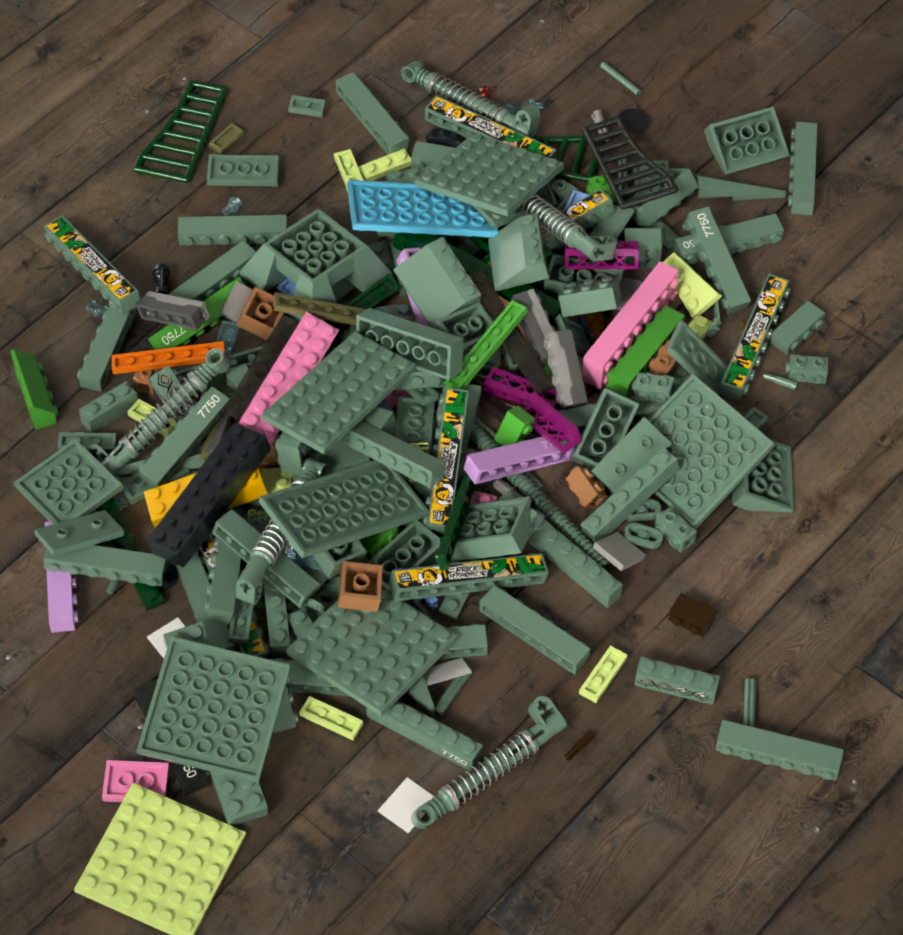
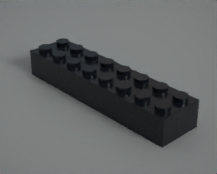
(208, 495)

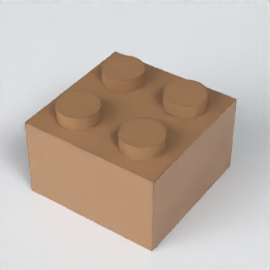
(259, 314)
(360, 586)

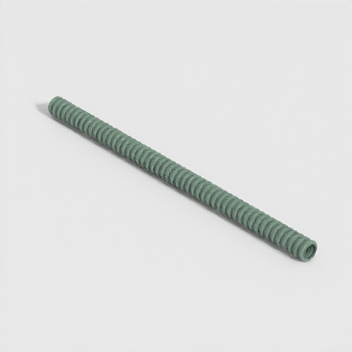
(539, 499)

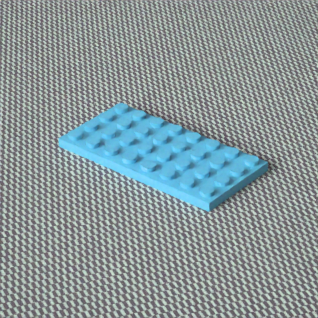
(412, 210)

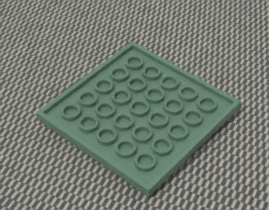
(490, 174)
(711, 448)
(370, 652)
(214, 709)

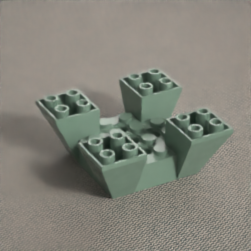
(314, 257)

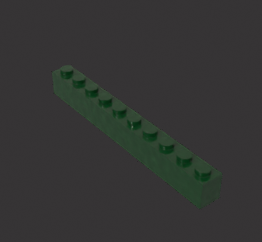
(472, 264)

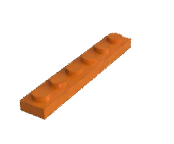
(163, 357)

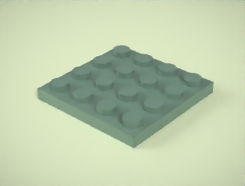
(68, 484)

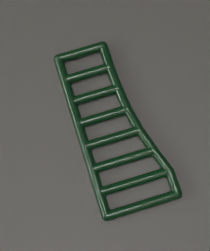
(174, 120)
(564, 140)

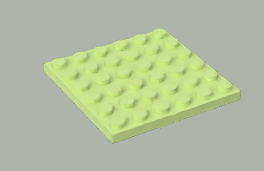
(160, 862)

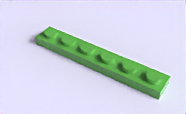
(488, 344)

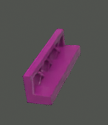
(623, 249)
(515, 394)
(555, 422)

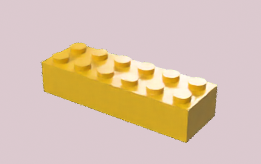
(163, 497)

